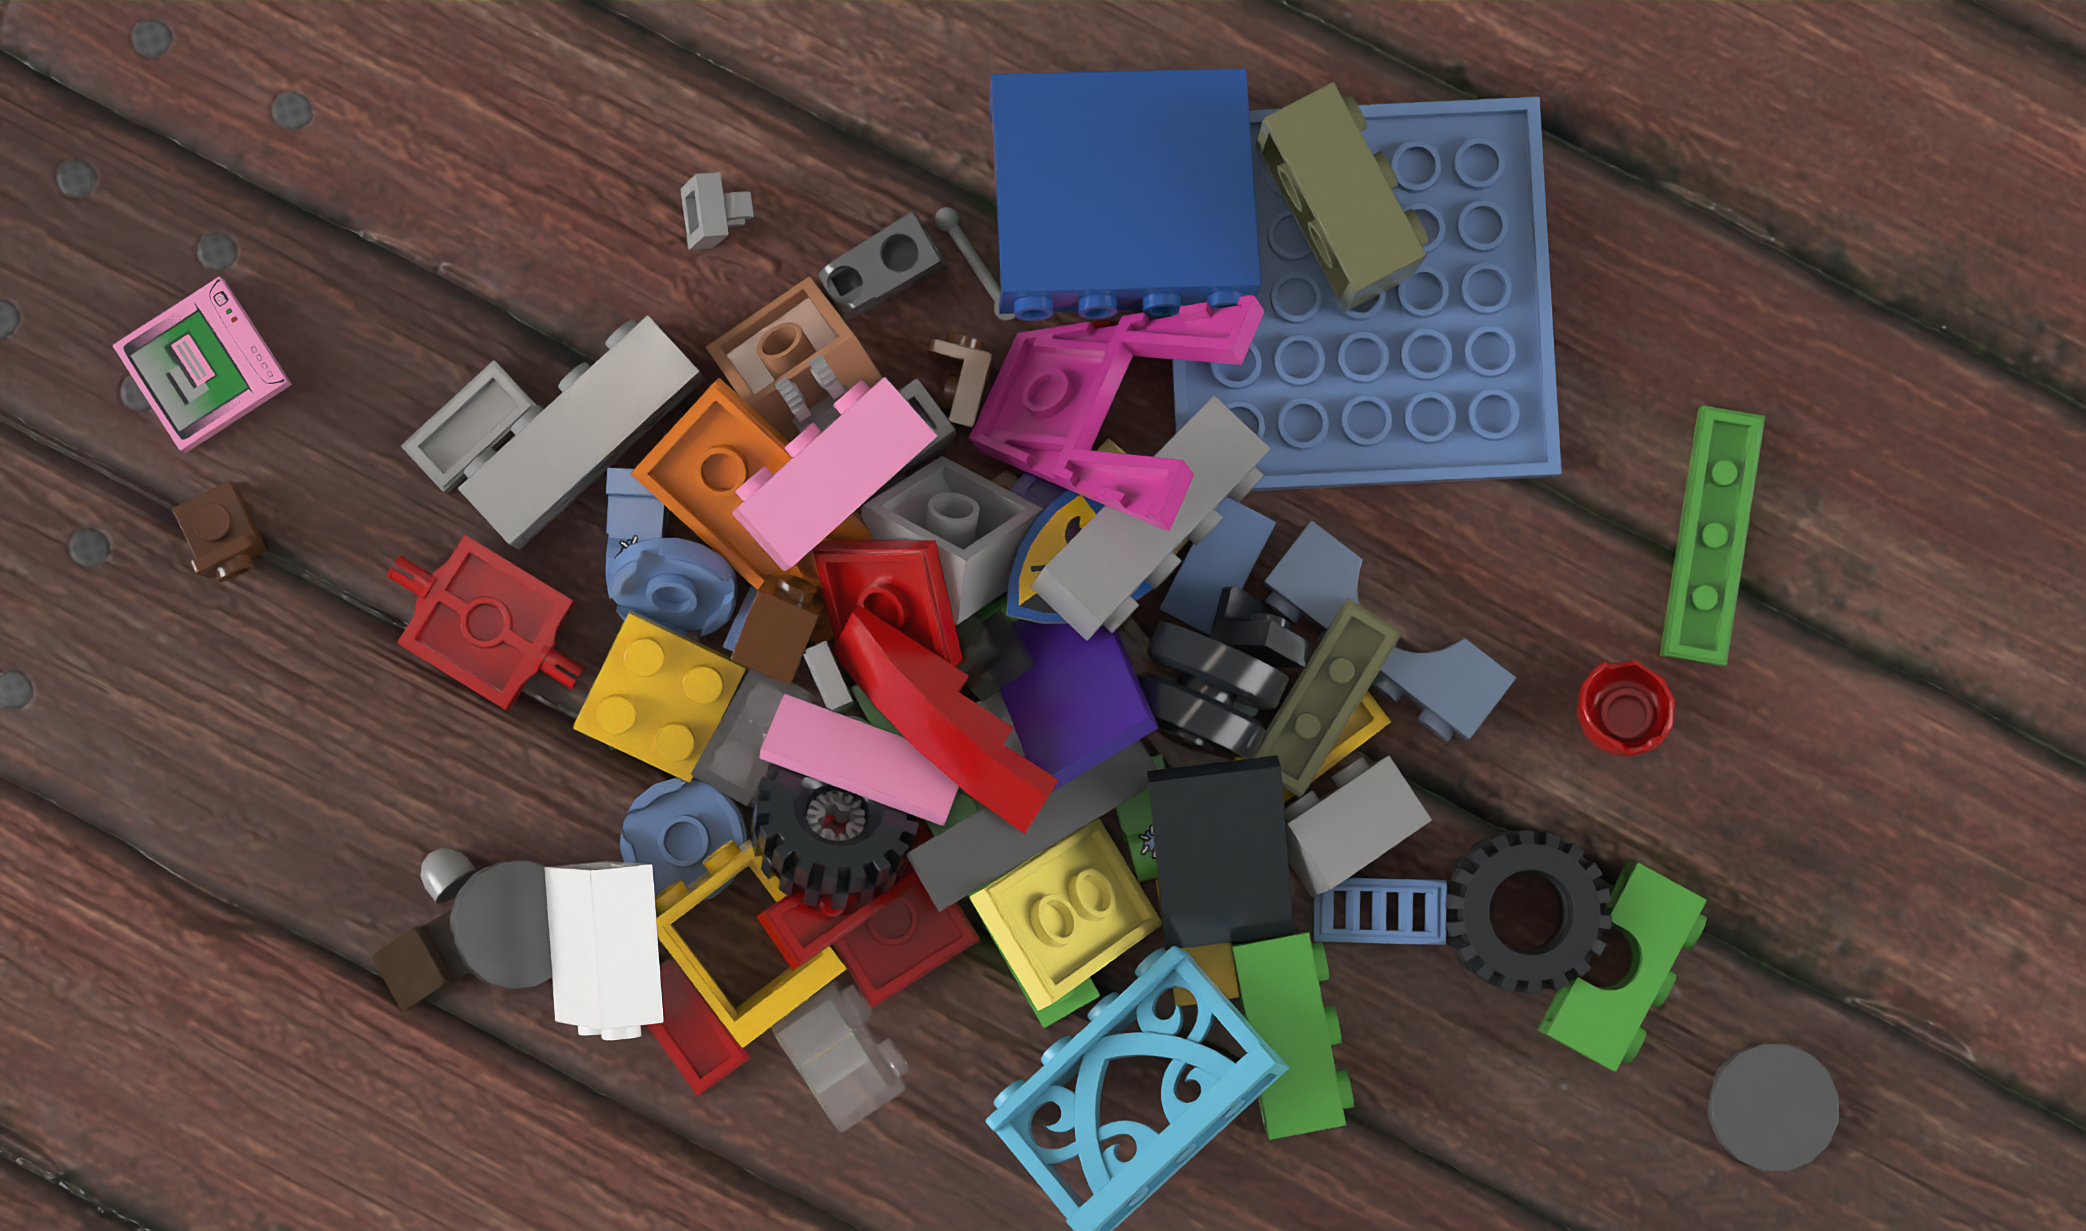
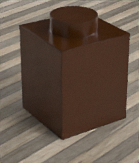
(779, 627)

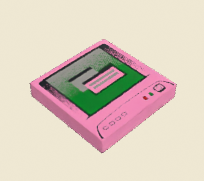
(202, 365)

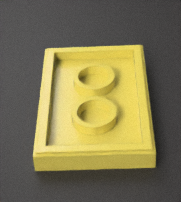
(1066, 913)

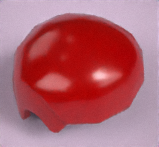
(1625, 708)

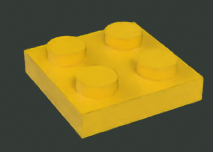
(659, 696)

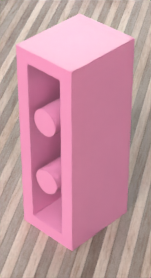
(831, 471)

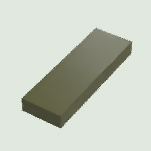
(1327, 693)

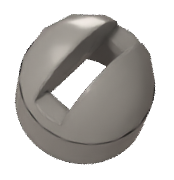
(445, 873)

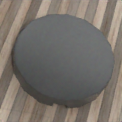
(504, 925)
(1773, 1106)

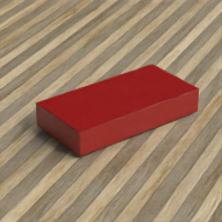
(693, 1032)

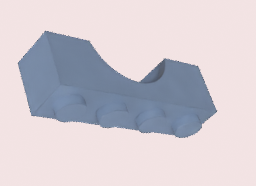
(1450, 685)

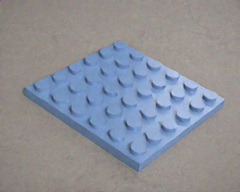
(1434, 374)

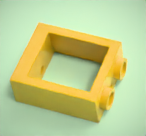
(776, 997)

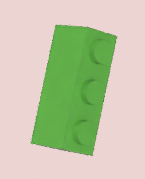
(1285, 1007)

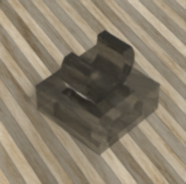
(991, 653)

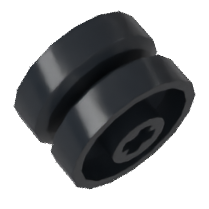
(1208, 684)

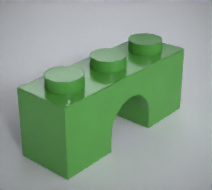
(1657, 922)

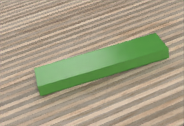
(1712, 536)

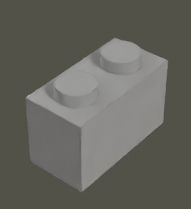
(1350, 824)

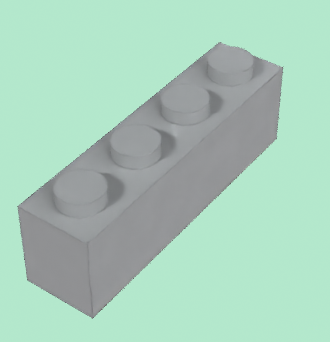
(581, 432)
(1117, 553)

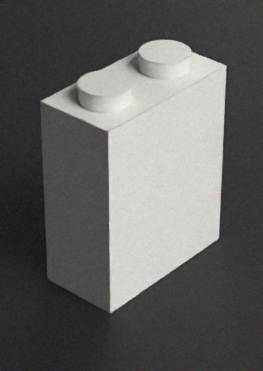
(604, 947)

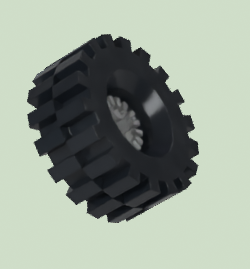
(790, 838)

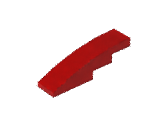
(926, 706)

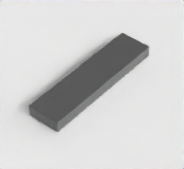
(990, 846)

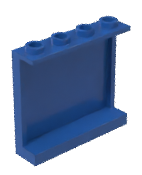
(1123, 191)

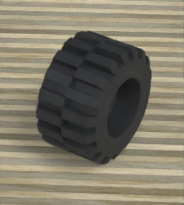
(1579, 922)

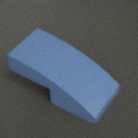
(1216, 562)

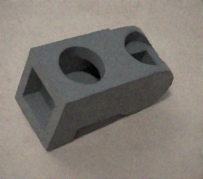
(882, 267)

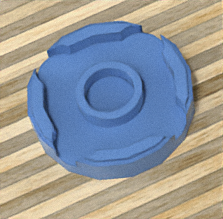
(674, 585)
(678, 828)

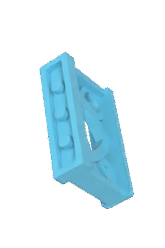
(1225, 1092)

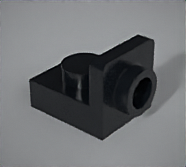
(1252, 629)

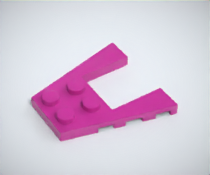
(1063, 383)

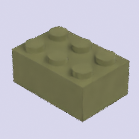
(1341, 195)

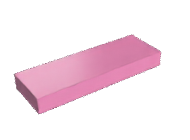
(857, 759)

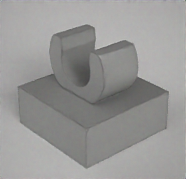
(710, 211)

